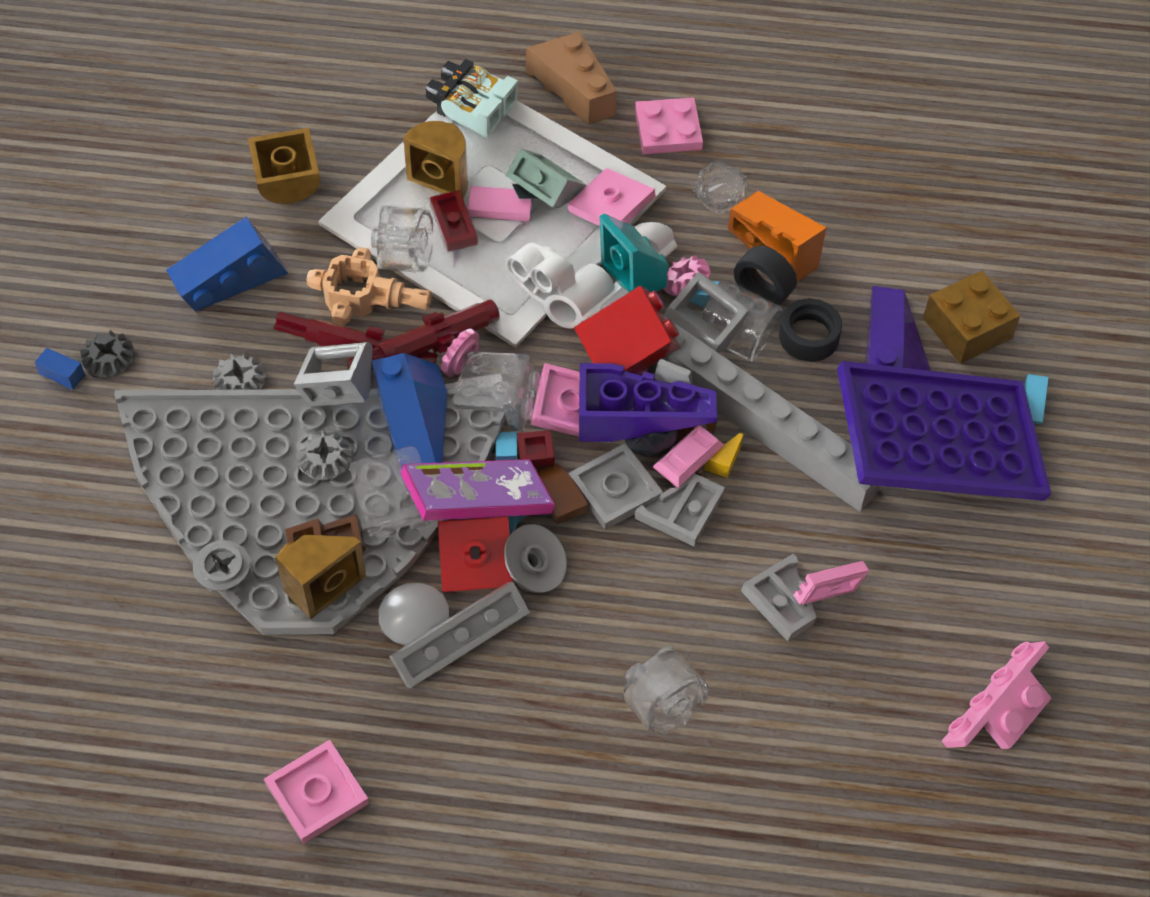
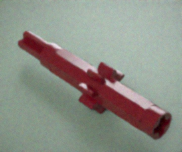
(437, 331)
(328, 334)

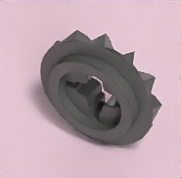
(109, 364)

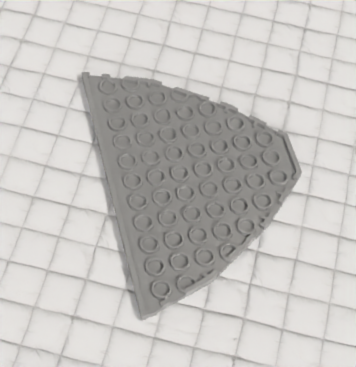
(231, 472)

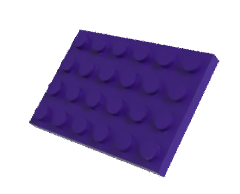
(942, 432)

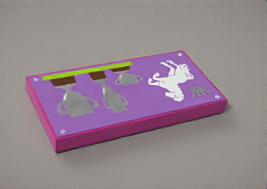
(476, 489)

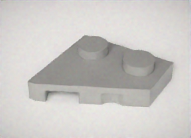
(683, 510)
(774, 597)

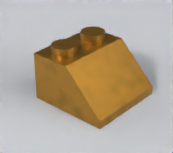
(320, 570)

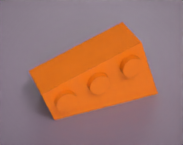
(771, 224)

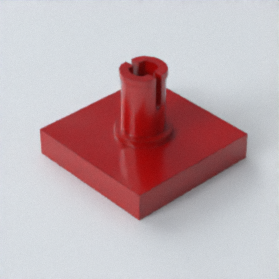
(473, 553)

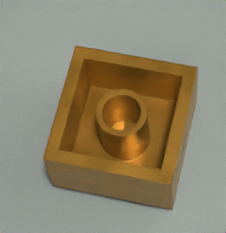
(971, 316)

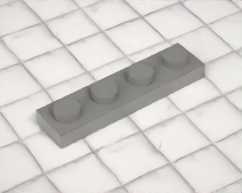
(459, 634)

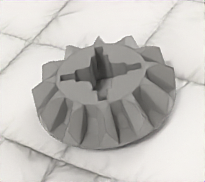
(251, 368)
(337, 460)
(227, 553)

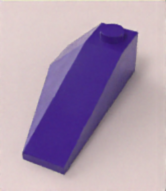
(893, 332)
(628, 405)

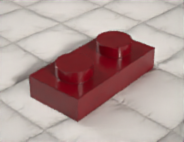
(453, 220)

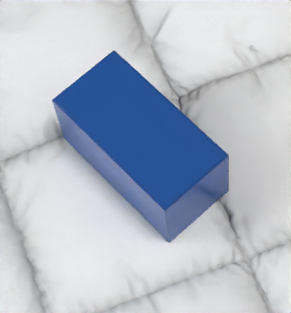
(59, 368)

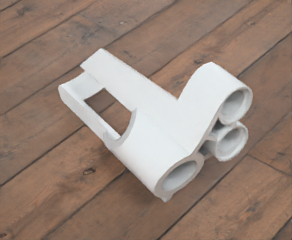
(576, 285)

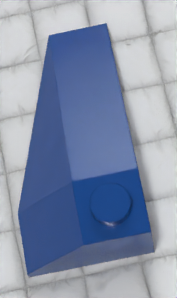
(412, 403)

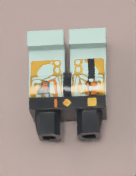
(472, 96)

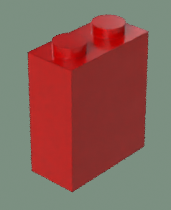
(629, 332)

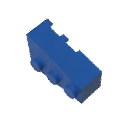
(226, 266)

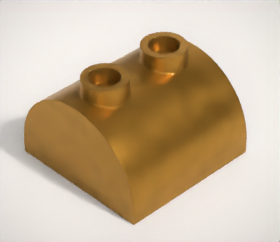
(436, 157)
(285, 166)

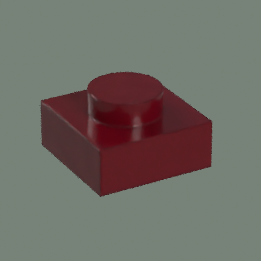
(536, 447)

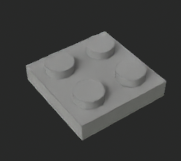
(615, 485)

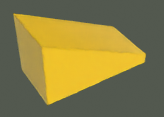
(725, 458)

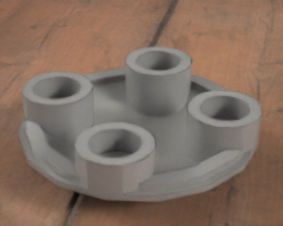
(411, 612)

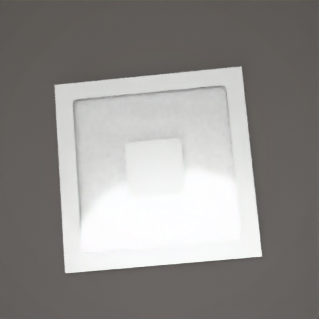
(481, 270)

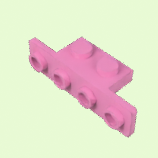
(1006, 704)

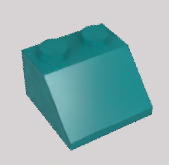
(630, 256)

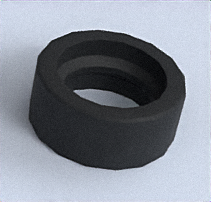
(772, 265)
(812, 310)

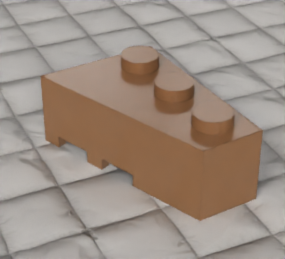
(575, 75)

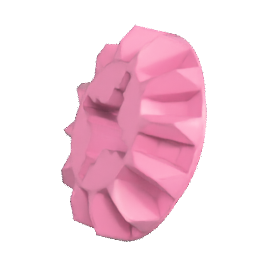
(686, 269)
(455, 356)

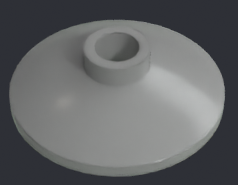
(545, 553)

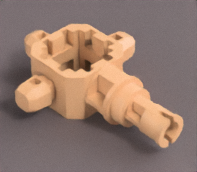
(377, 291)

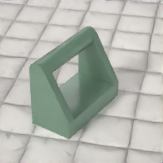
(544, 178)

